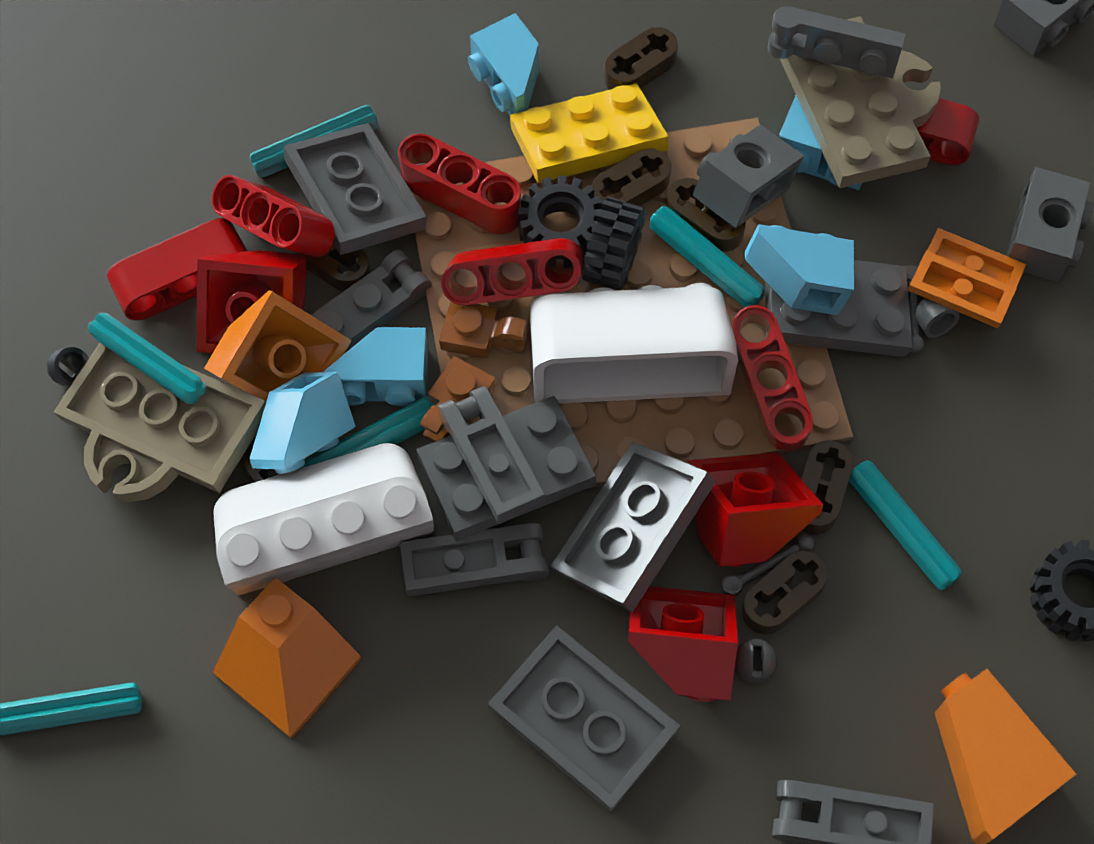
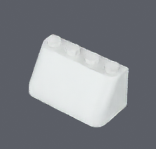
(632, 344)
(319, 517)

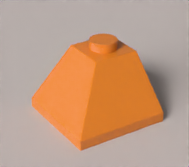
(273, 346)
(284, 658)

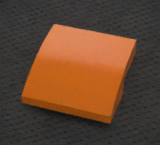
(967, 278)

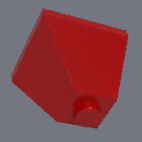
(236, 281)
(752, 507)
(688, 640)

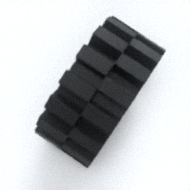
(554, 199)
(613, 243)
(1051, 595)

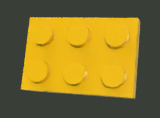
(587, 132)

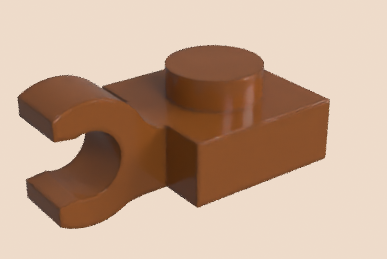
(477, 328)
(454, 385)

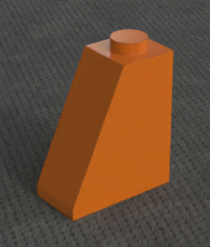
(995, 755)

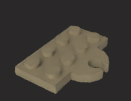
(865, 119)
(154, 430)

